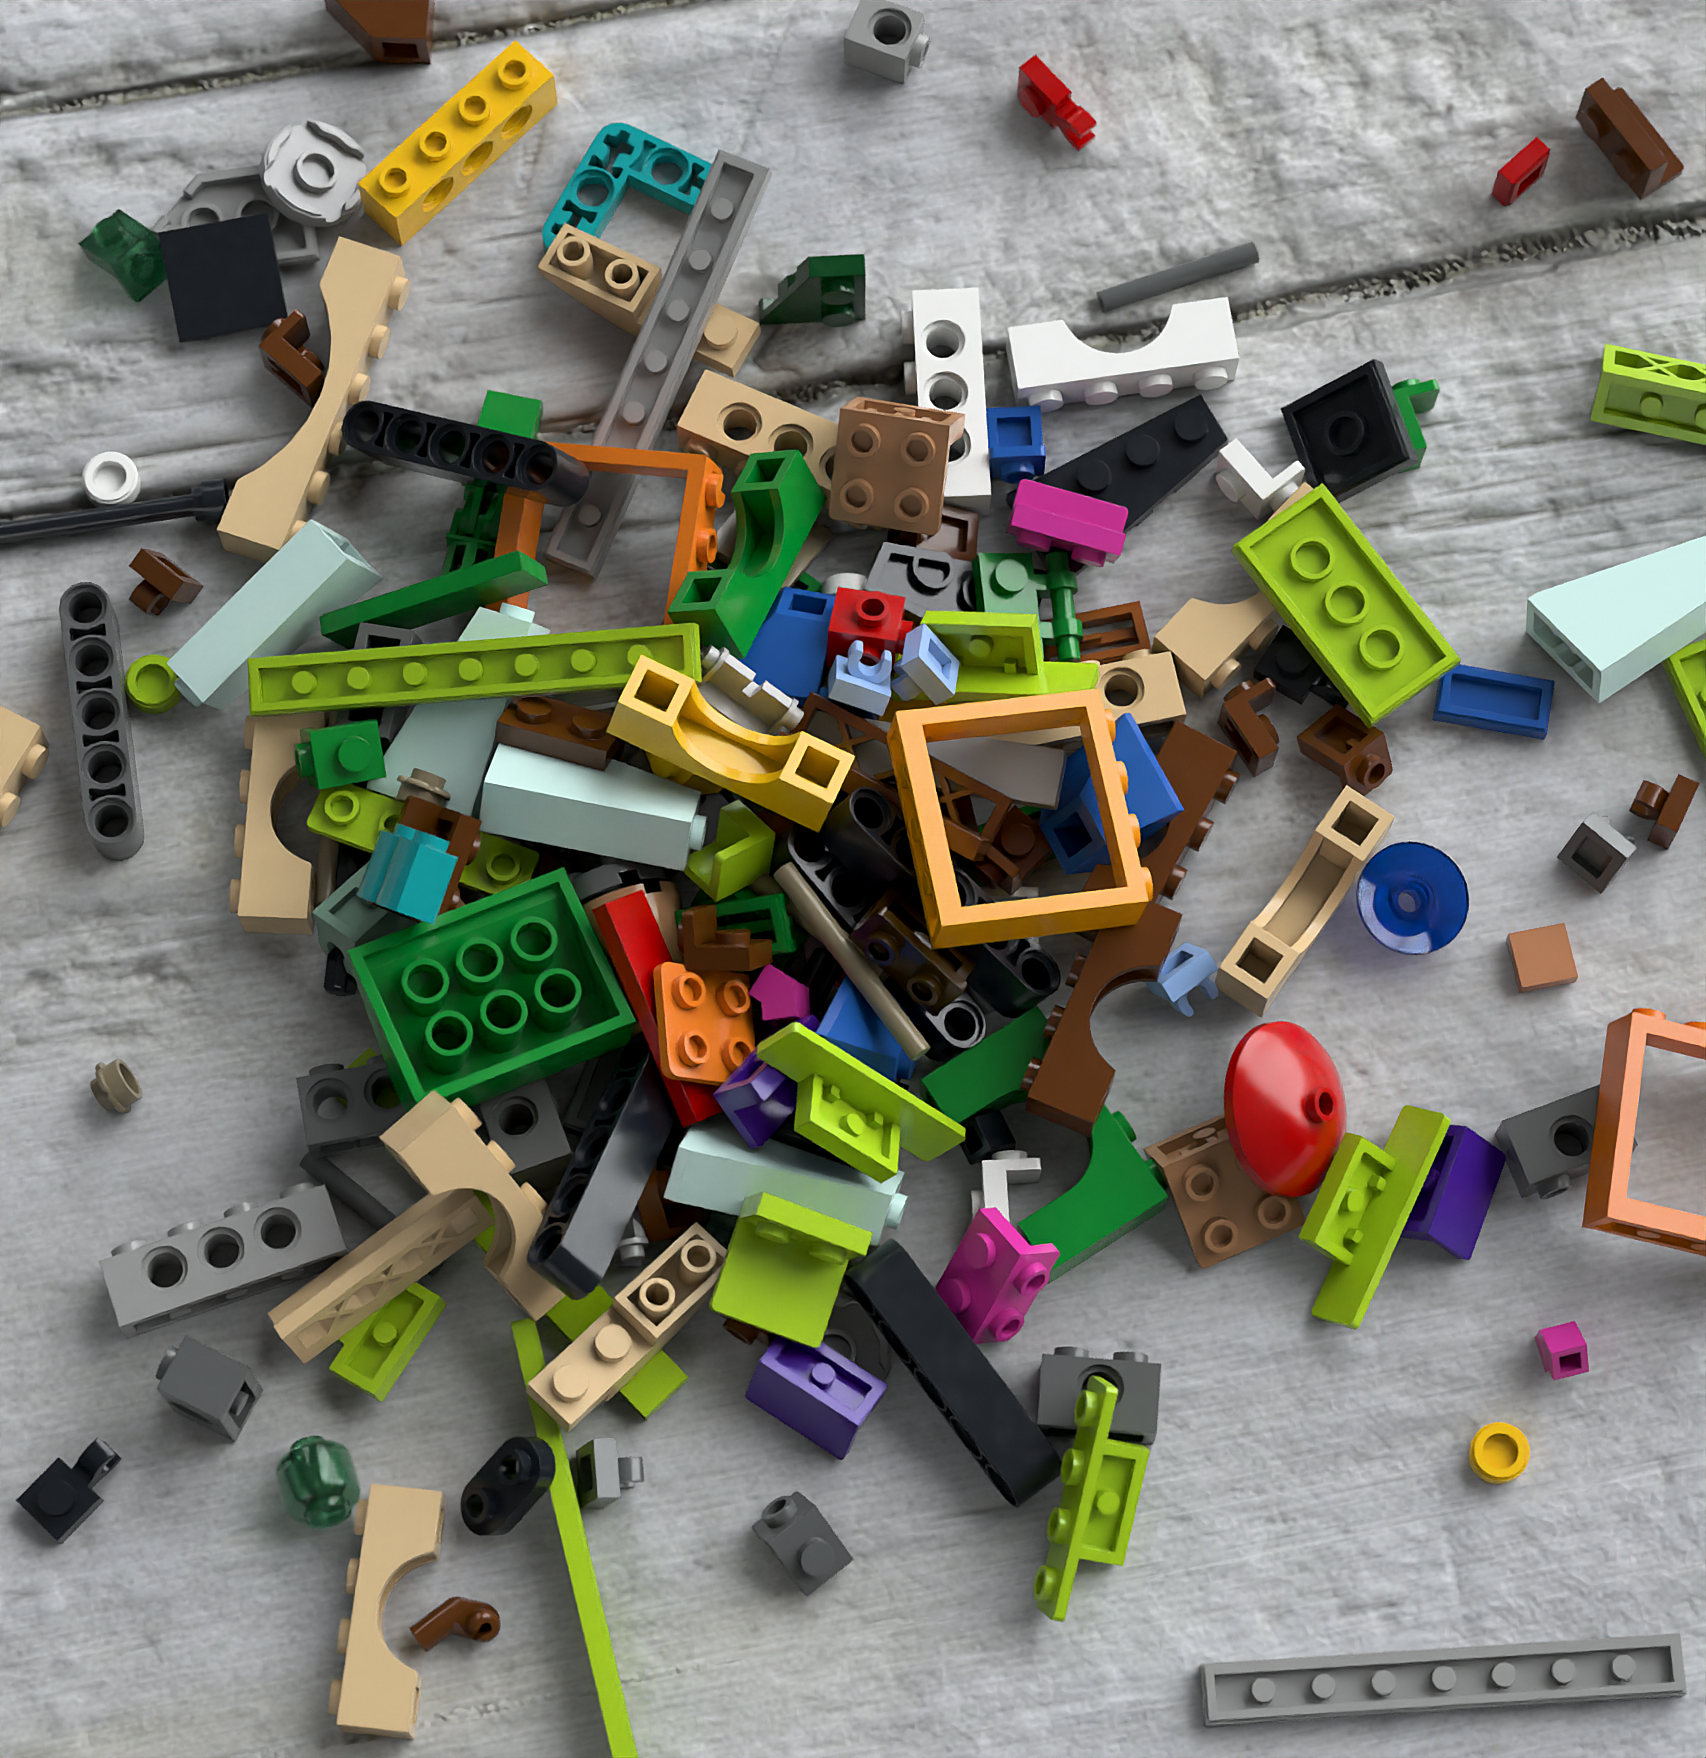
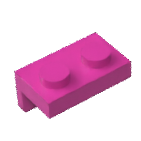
(1068, 521)
(994, 1277)

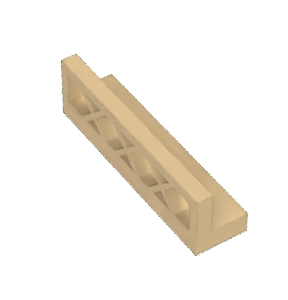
(378, 1270)

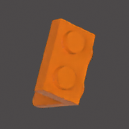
(702, 1022)

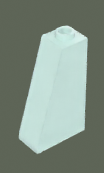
(272, 613)
(1623, 617)
(459, 736)
(591, 810)
(720, 1169)

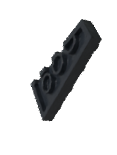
(1141, 464)

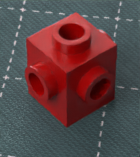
(869, 618)

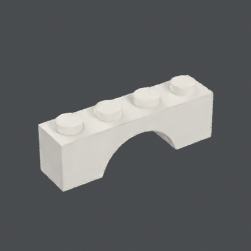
(1056, 368)

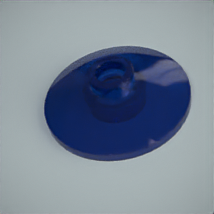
(1430, 880)

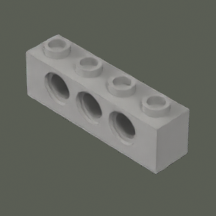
(202, 1288)

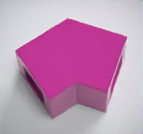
(781, 996)
(1559, 1342)

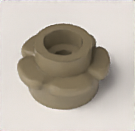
(423, 785)
(115, 1086)

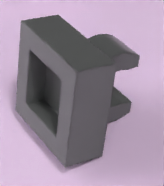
(1597, 851)
(604, 1474)

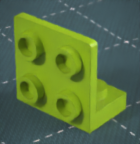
(785, 1268)

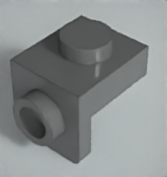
(802, 1541)

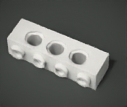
(952, 320)

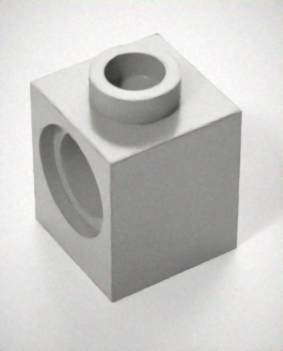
(880, 19)

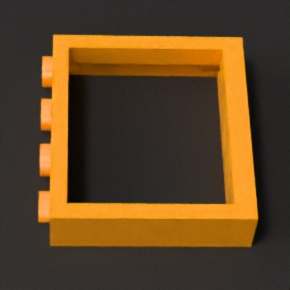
(960, 926)

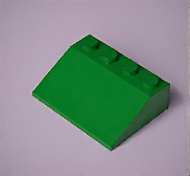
(492, 994)

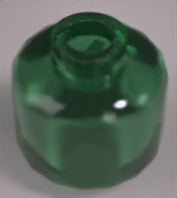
(318, 1482)

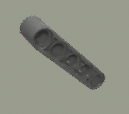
(111, 744)

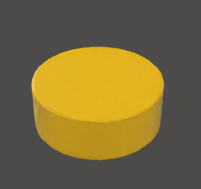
(1498, 1453)

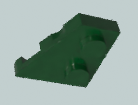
(819, 291)

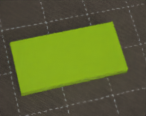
(1345, 605)

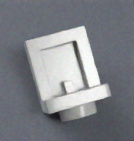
(1247, 481)
(995, 1174)

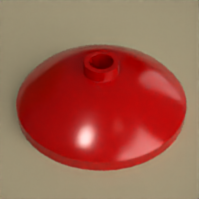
(1284, 1108)

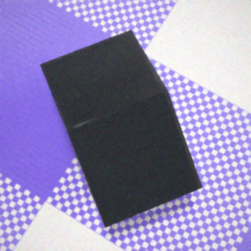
(986, 1136)

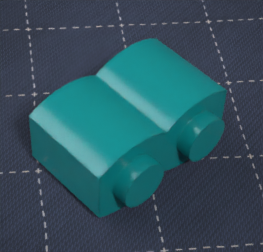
(408, 873)

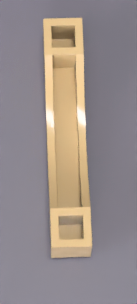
(276, 499)

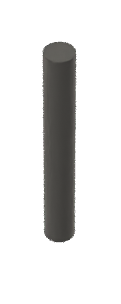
(1178, 277)
(351, 1194)

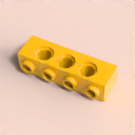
(458, 143)

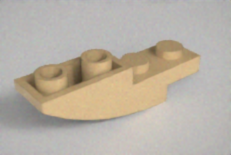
(623, 289)
(631, 1330)

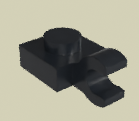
(1296, 670)
(64, 1495)

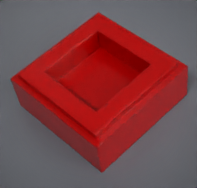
(1521, 172)

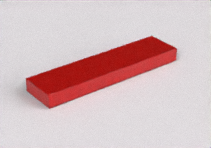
(636, 951)

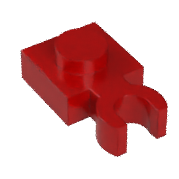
(1047, 96)

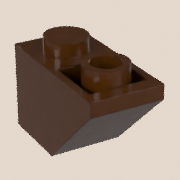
(388, 28)

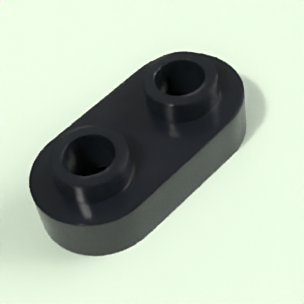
(501, 1496)

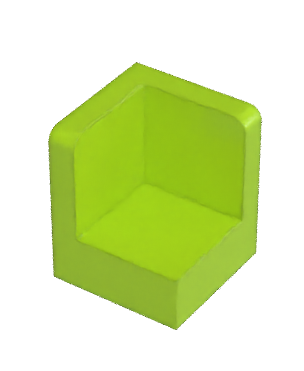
(736, 857)

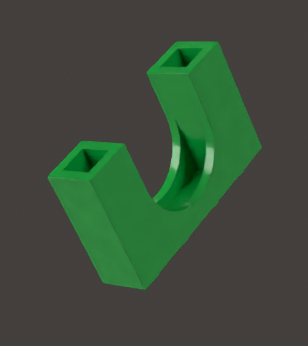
(1117, 1186)

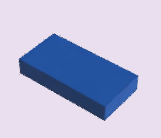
(1494, 701)

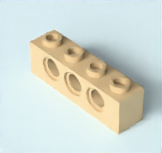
(725, 404)
(1146, 677)

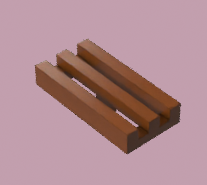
(1106, 616)

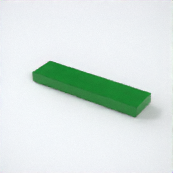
(438, 597)

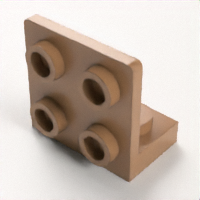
(892, 464)
(1215, 1196)

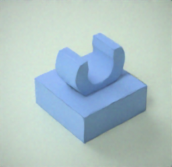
(925, 667)
(859, 683)
(1182, 971)

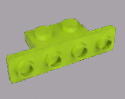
(1001, 658)
(358, 815)
(854, 1107)
(1366, 1208)
(1097, 1499)

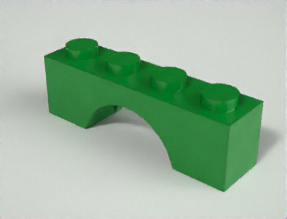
(775, 511)

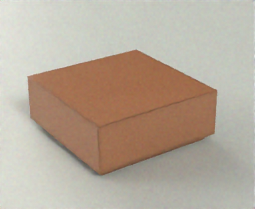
(1542, 957)

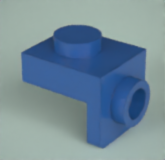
(1015, 443)

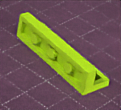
(1651, 394)

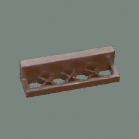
(959, 837)

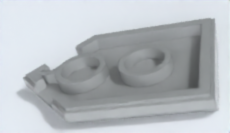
(235, 195)

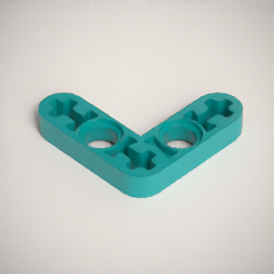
(630, 171)

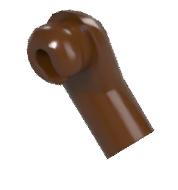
(460, 1618)

